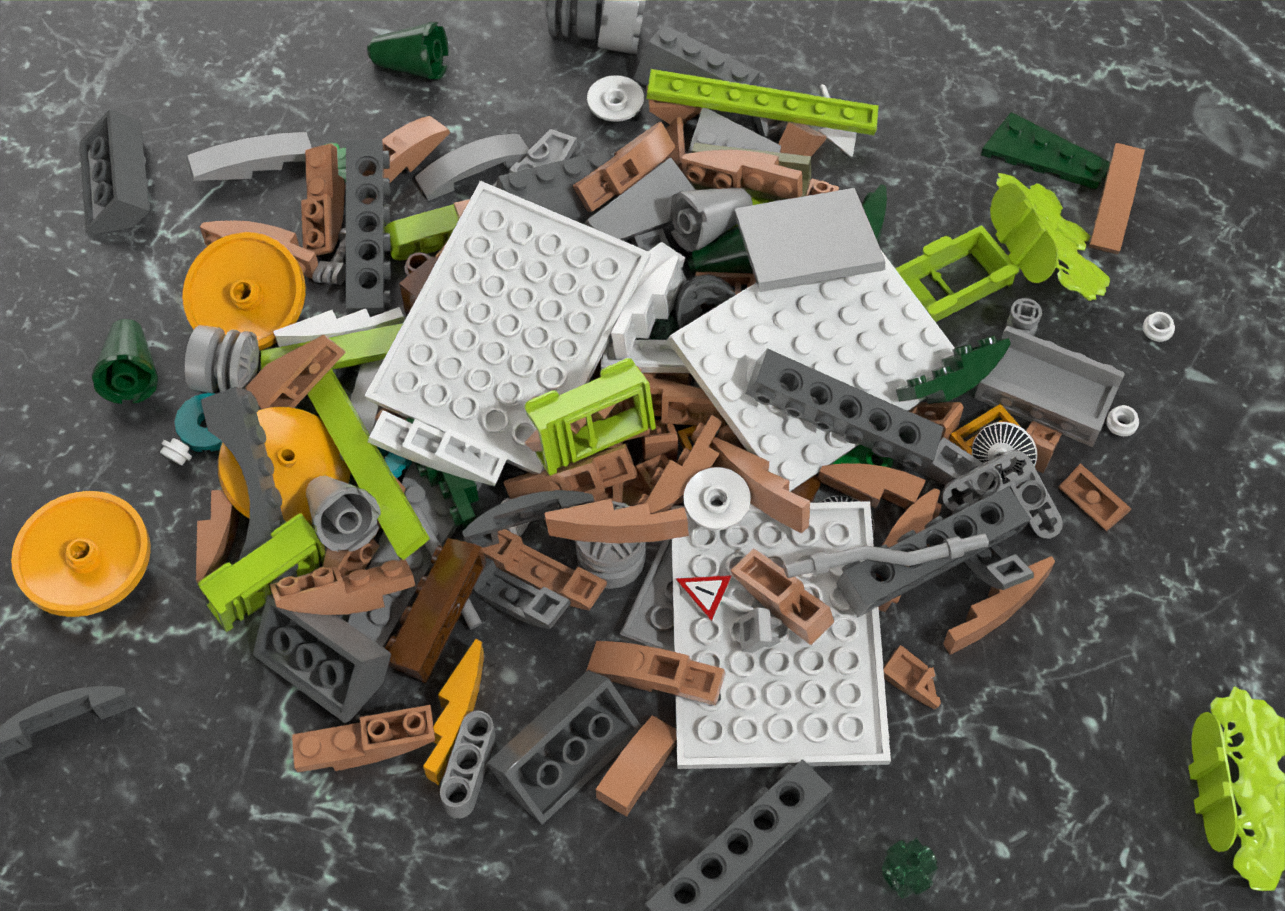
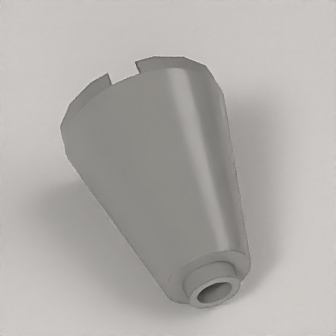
(704, 214)
(342, 513)

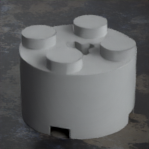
(620, 25)

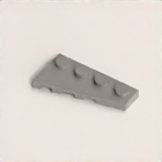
(549, 149)

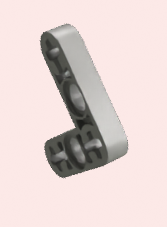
(1016, 482)

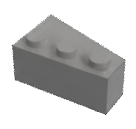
(720, 131)

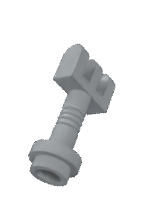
(335, 270)

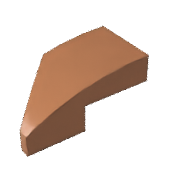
(911, 677)

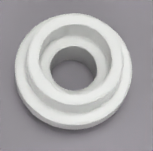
(1162, 321)
(1124, 414)
(175, 451)

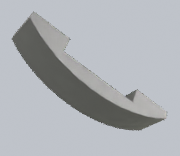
(520, 511)
(995, 566)
(518, 598)
(58, 708)

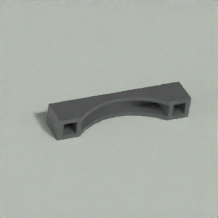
(235, 422)

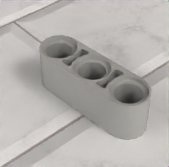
(466, 748)

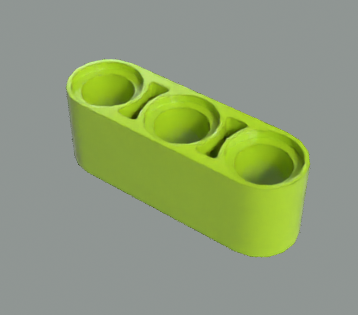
(421, 232)

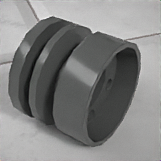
(582, 13)
(697, 291)

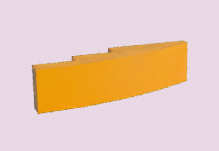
(457, 700)

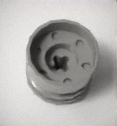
(220, 359)
(613, 562)

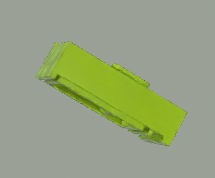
(946, 251)
(555, 412)
(235, 587)

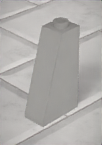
(642, 205)

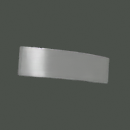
(468, 160)

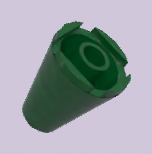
(412, 50)
(722, 255)
(125, 365)

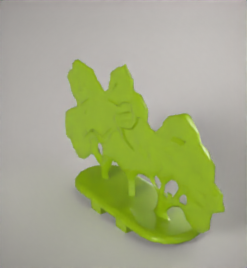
(1039, 237)
(1257, 791)

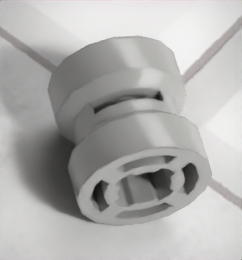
(1025, 315)

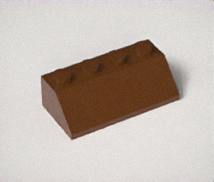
(436, 609)

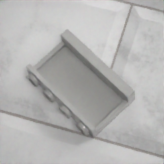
(1051, 386)

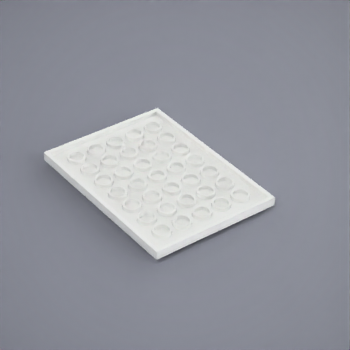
(504, 318)
(851, 328)
(795, 696)

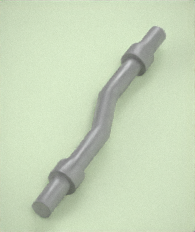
(820, 562)

